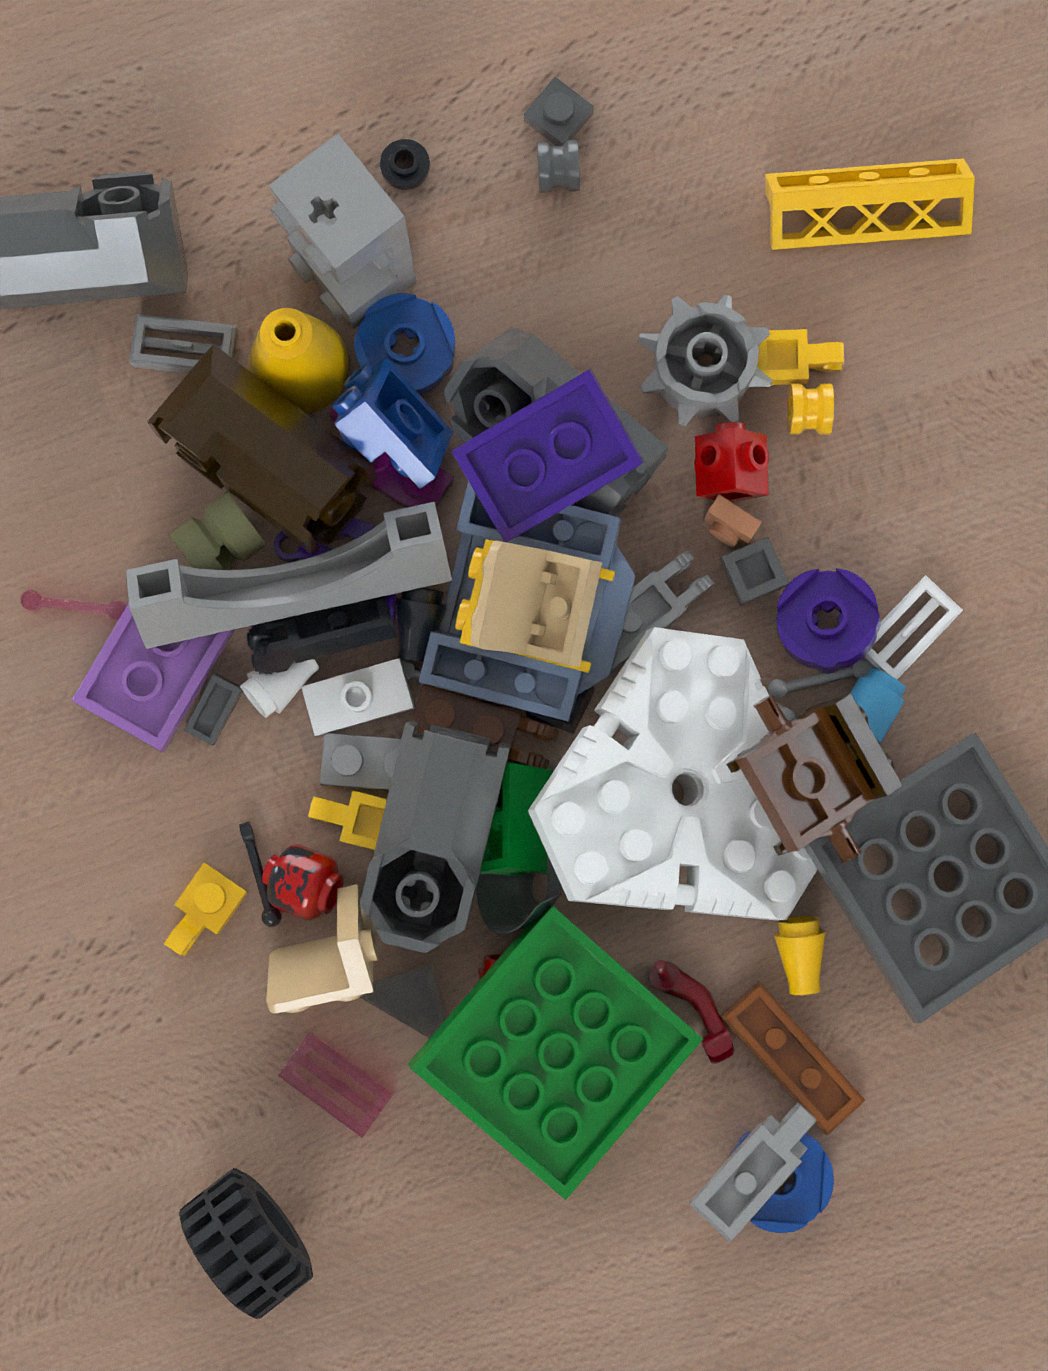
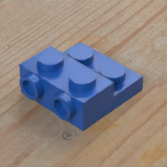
(391, 417)

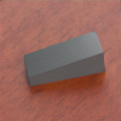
(214, 709)

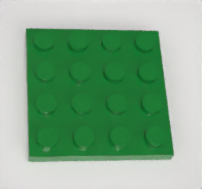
(555, 1051)

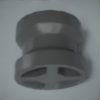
(558, 166)

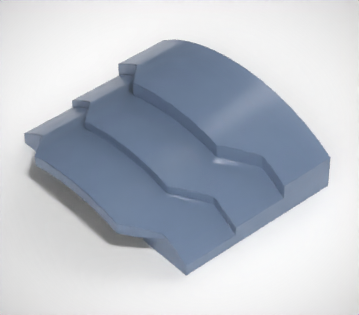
(517, 678)

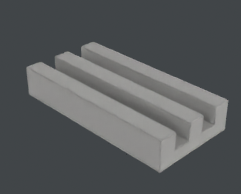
(173, 364)

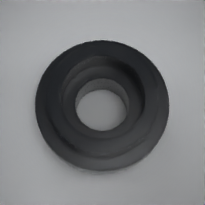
(405, 178)

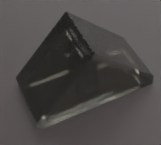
(411, 998)

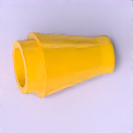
(801, 952)

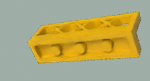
(868, 186)

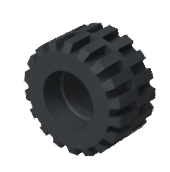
(245, 1243)

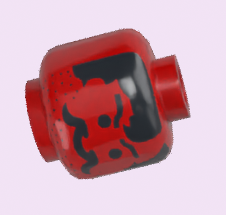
(302, 882)

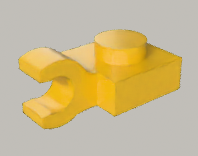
(788, 356)
(359, 820)
(208, 903)

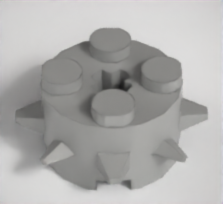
(709, 331)

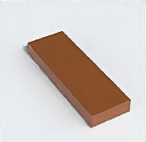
(792, 1057)

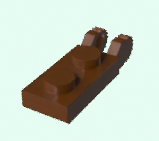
(481, 718)

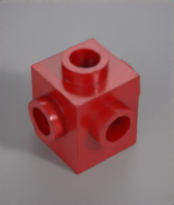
(731, 463)

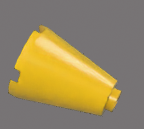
(300, 359)

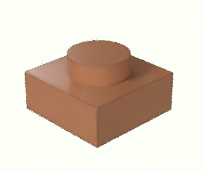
(731, 523)

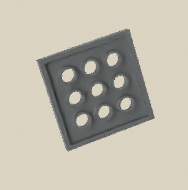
(868, 897)

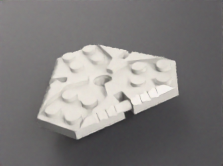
(612, 806)

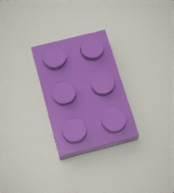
(150, 687)

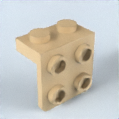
(535, 602)
(326, 967)

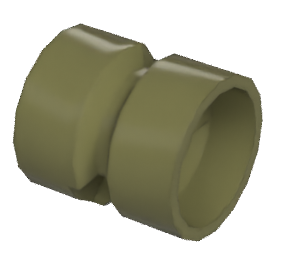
(218, 537)

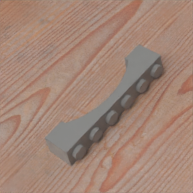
(189, 602)

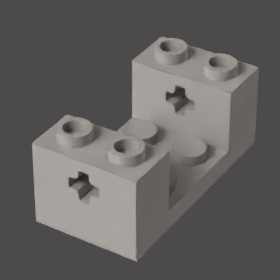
(344, 229)

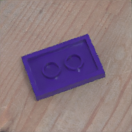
(548, 456)

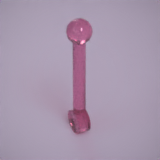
(34, 601)

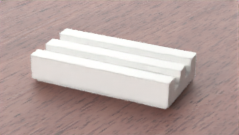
(878, 661)

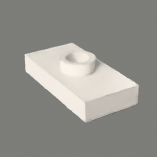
(358, 697)

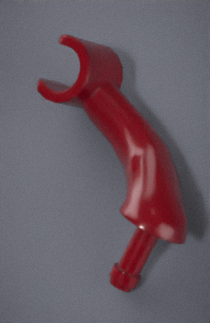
(675, 982)

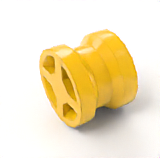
(810, 408)

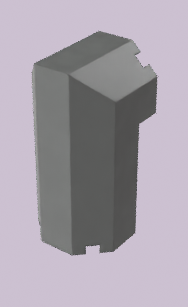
(93, 244)
(519, 371)
(433, 836)

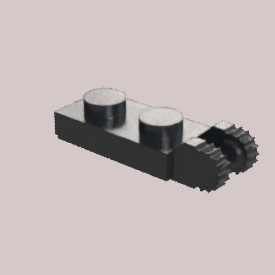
(319, 634)

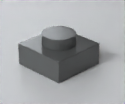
(558, 113)
(754, 571)

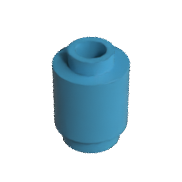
(880, 699)

